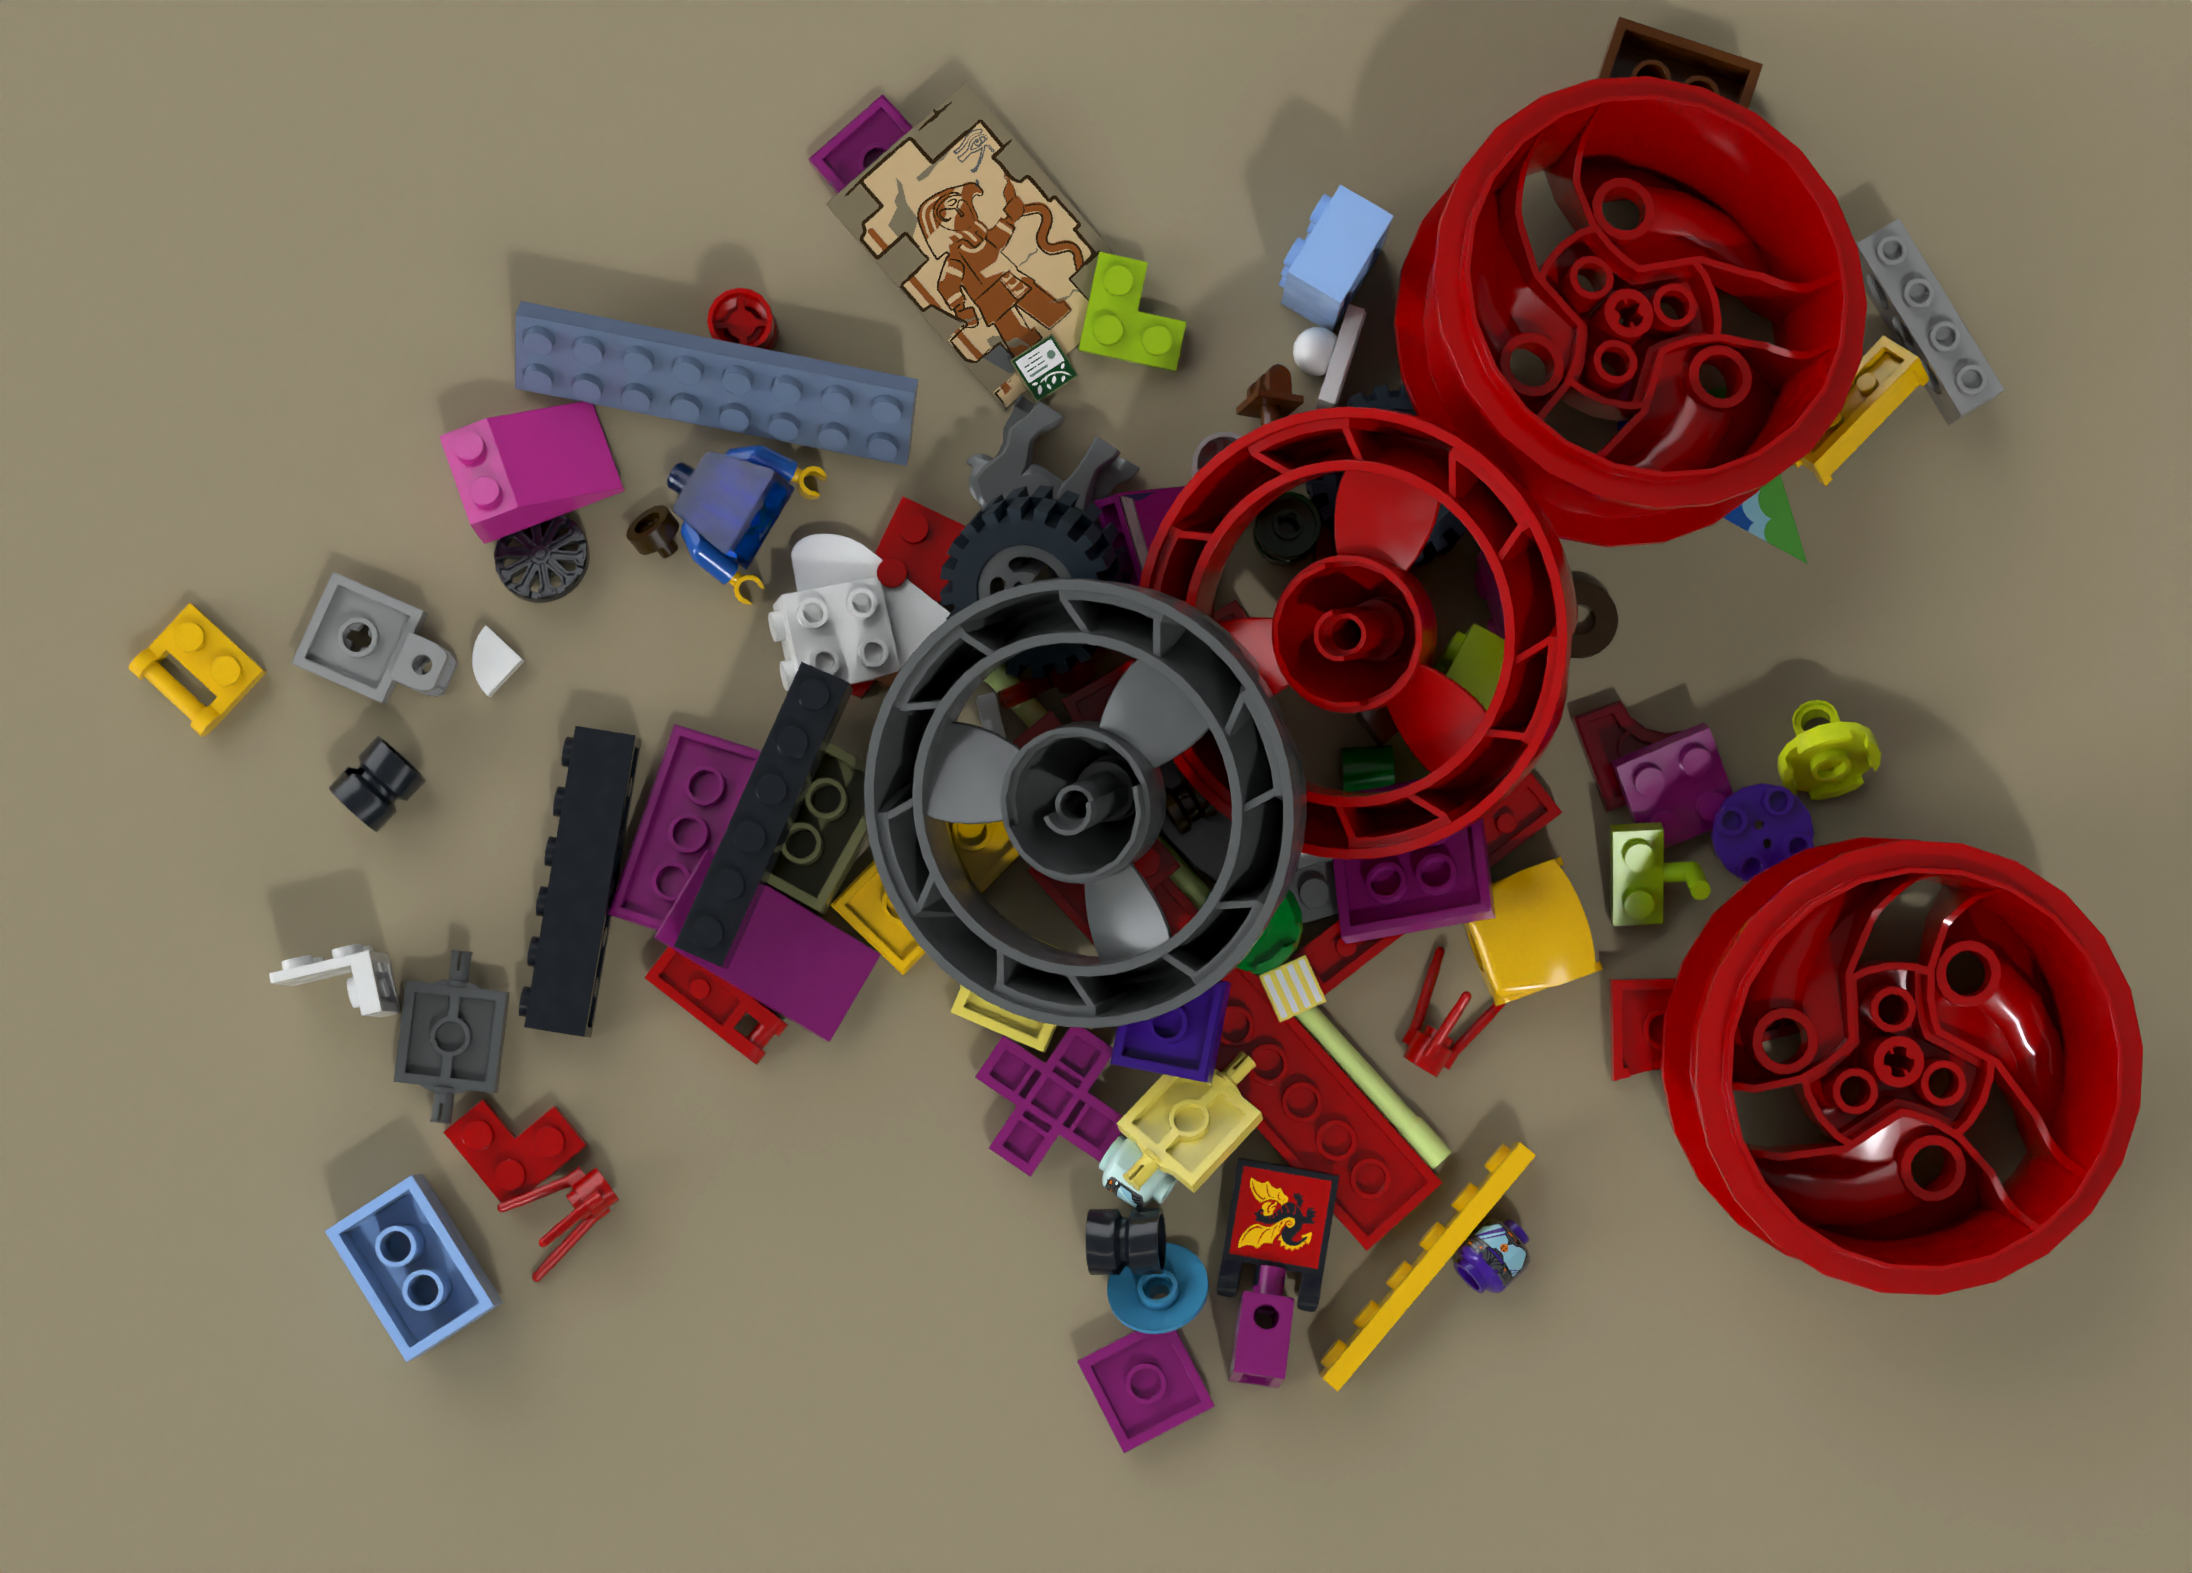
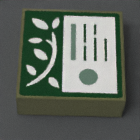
(1043, 368)

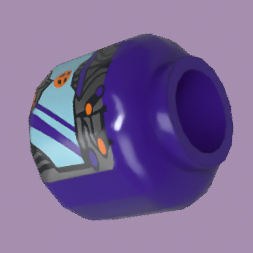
(1492, 1255)

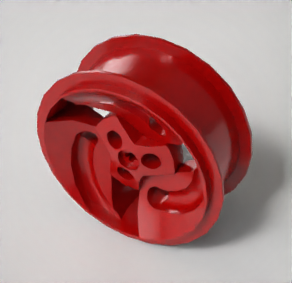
(1717, 207)
(2044, 1025)

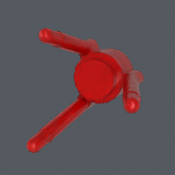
(1431, 1048)
(590, 1200)

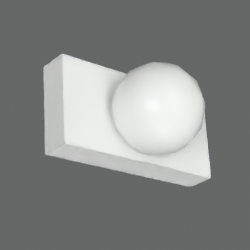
(1322, 352)

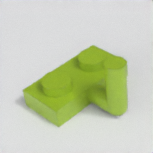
(1640, 874)

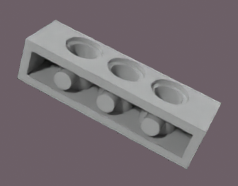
(1926, 322)

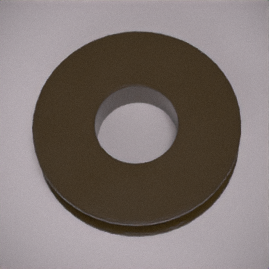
(1604, 617)

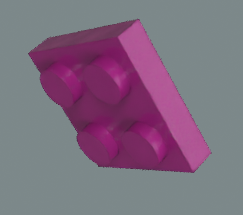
(1675, 783)
(1145, 1385)

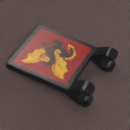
(1281, 1221)

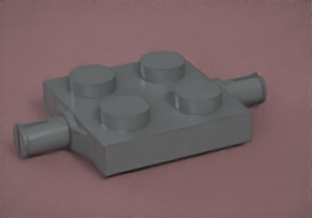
(451, 1036)

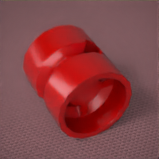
(743, 319)

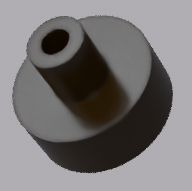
(654, 532)

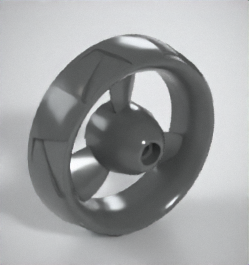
(1082, 801)

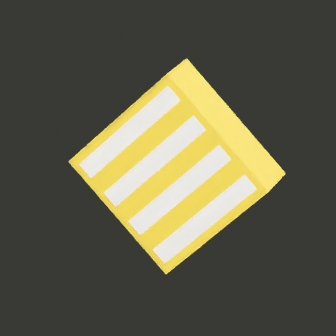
(1292, 988)

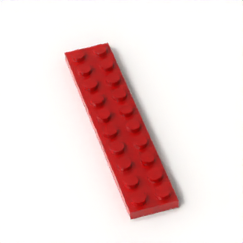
(1305, 1099)

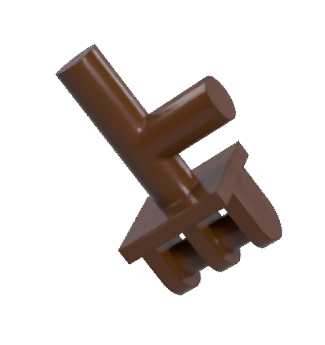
(1271, 396)

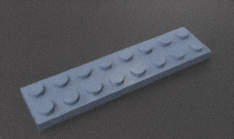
(714, 383)

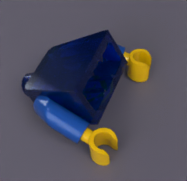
(733, 506)

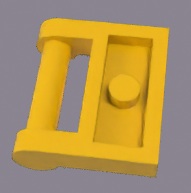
(209, 657)

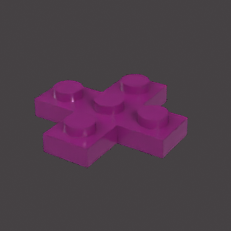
(1051, 1098)

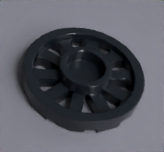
(543, 559)

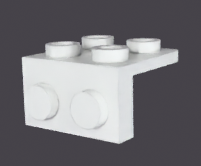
(836, 630)

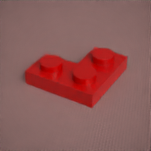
(509, 1162)

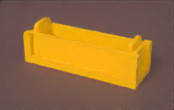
(1880, 385)

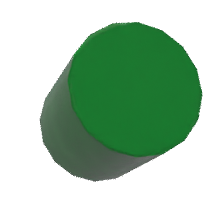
(1367, 767)

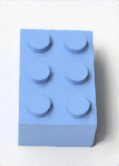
(1334, 258)
(414, 1266)

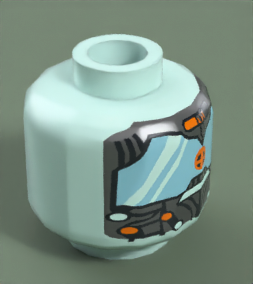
(1117, 1161)

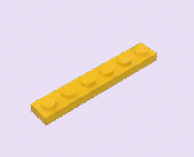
(1410, 1280)

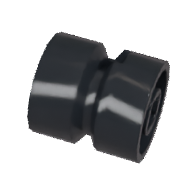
(377, 784)
(1126, 1241)

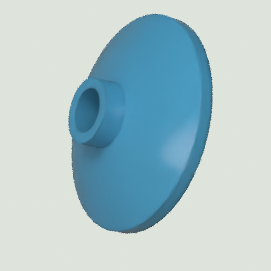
(1183, 1281)

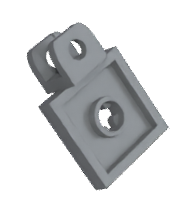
(395, 651)

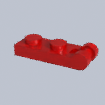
(715, 1003)

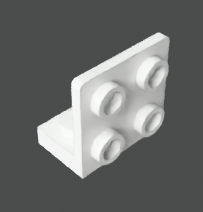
(369, 988)

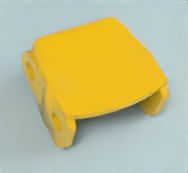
(1536, 935)

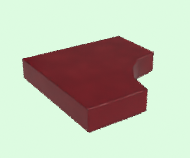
(1606, 736)

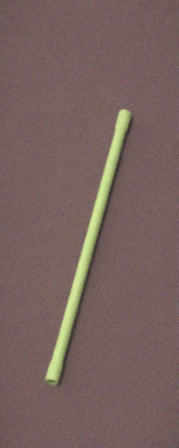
(1350, 1061)

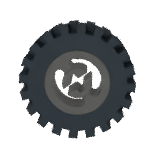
(1050, 534)

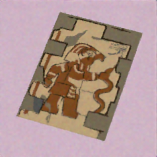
(975, 239)

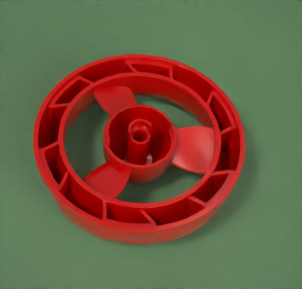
(1362, 627)

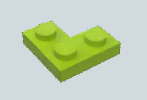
(1115, 325)

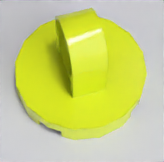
(1828, 756)

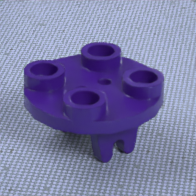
(1741, 844)

